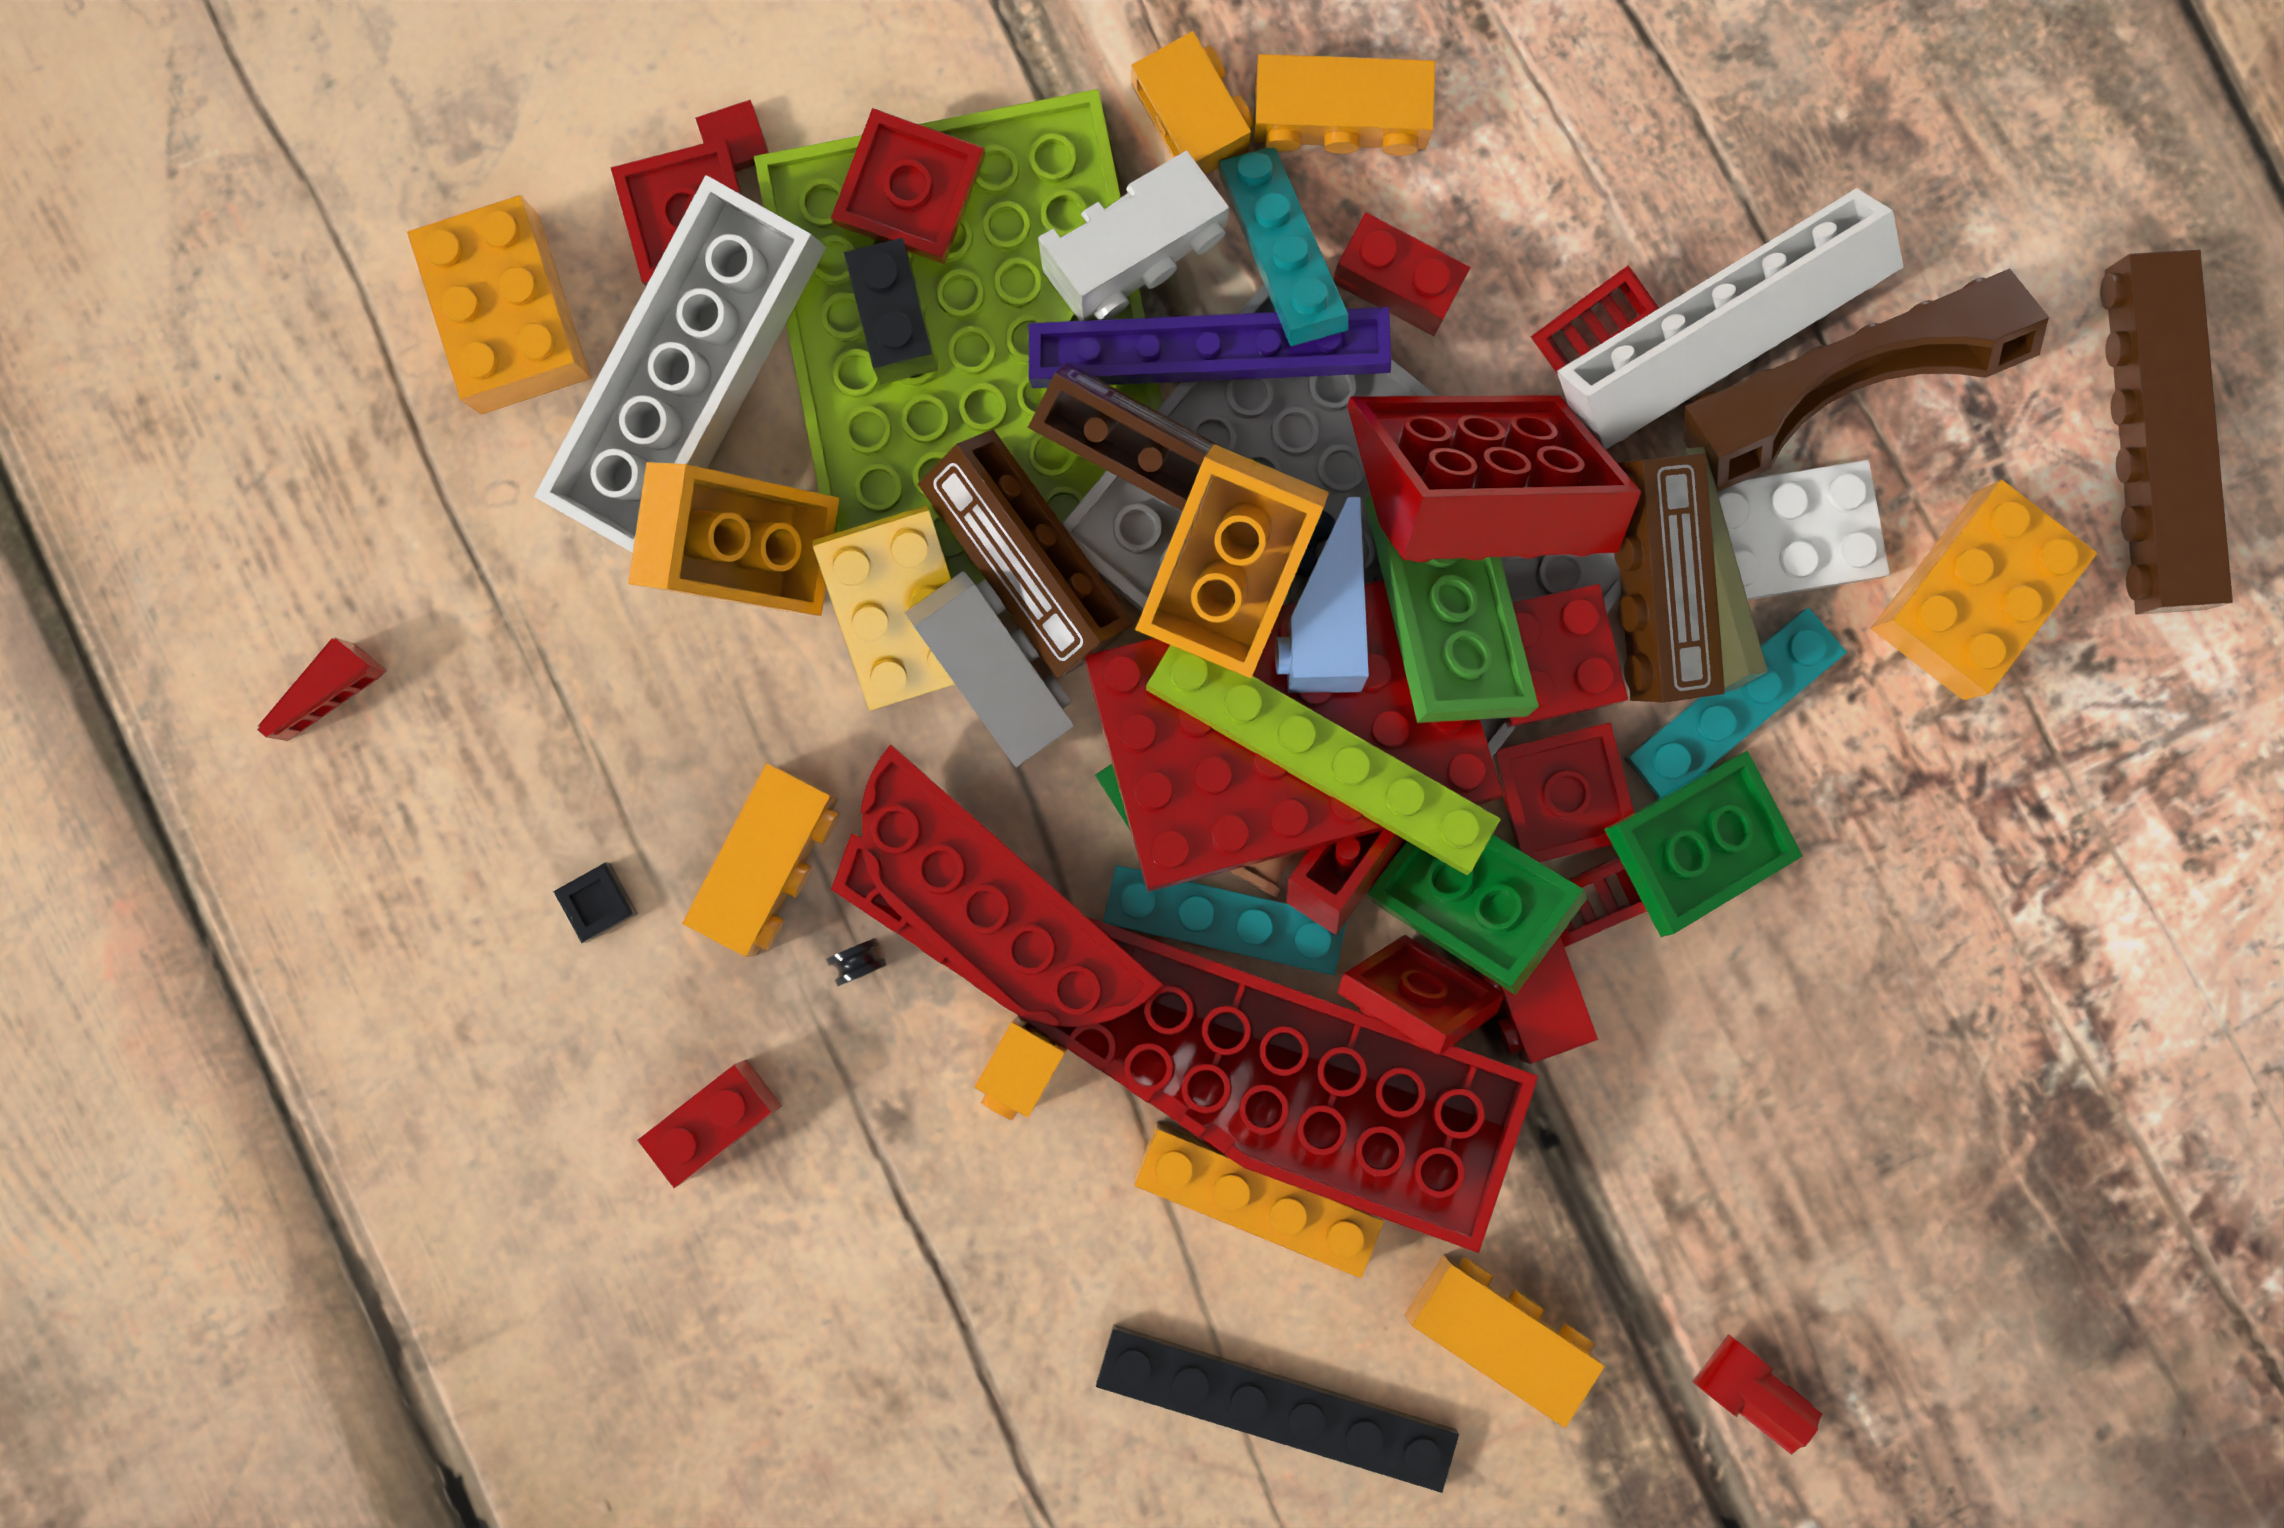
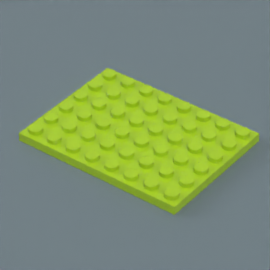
(881, 440)

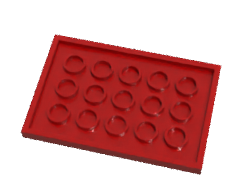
(1216, 806)

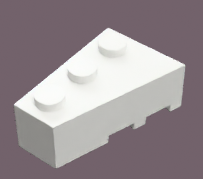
(1134, 239)

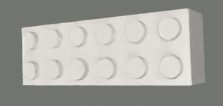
(682, 357)

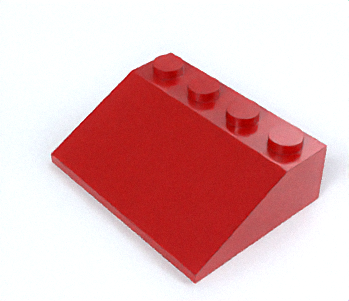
(1489, 477)

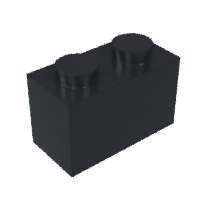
(890, 311)

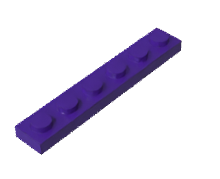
(1206, 348)

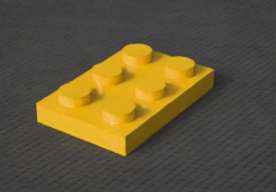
(872, 581)

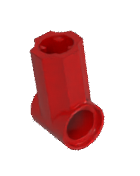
(1748, 1388)

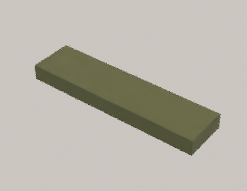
(1739, 640)

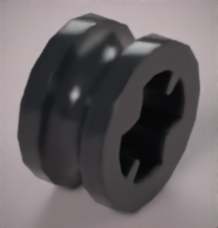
(856, 962)

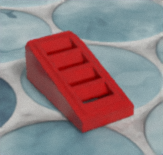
(1630, 287)
(325, 684)
(1615, 914)

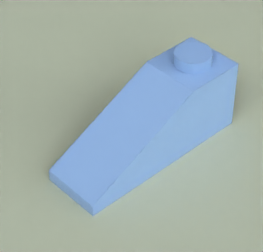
(1328, 627)

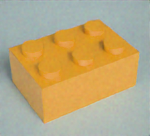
(498, 305)
(731, 538)
(1231, 560)
(1984, 590)

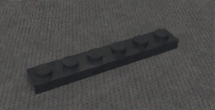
(1277, 1408)

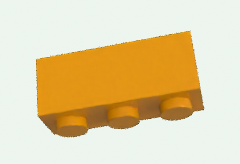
(1343, 103)
(762, 862)
(1506, 1338)

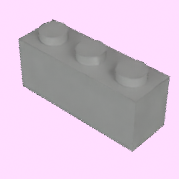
(992, 666)

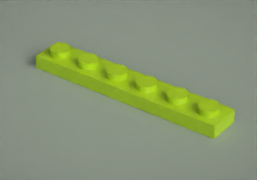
(1326, 757)

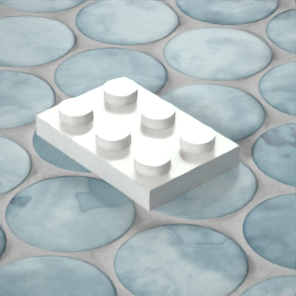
(1805, 530)

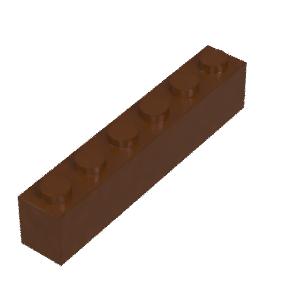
(2166, 432)

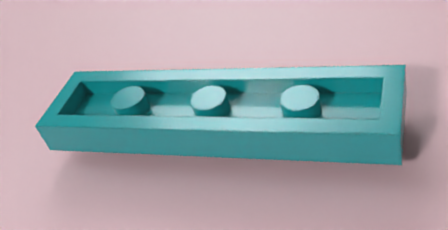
(1283, 246)
(1719, 722)
(1222, 921)

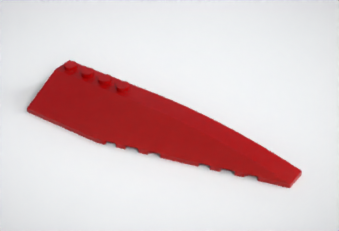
(1294, 1083)

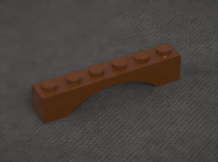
(1967, 332)

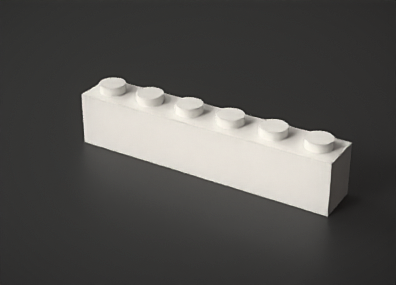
(1733, 317)

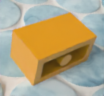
(1191, 104)
(1019, 1070)

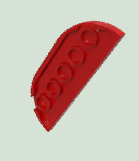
(990, 906)

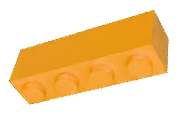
(1216, 1186)

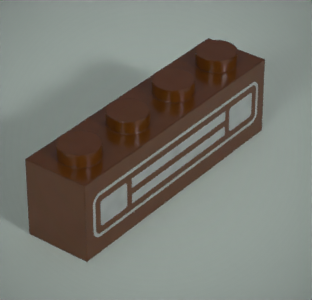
(1121, 435)
(1024, 552)
(1670, 584)

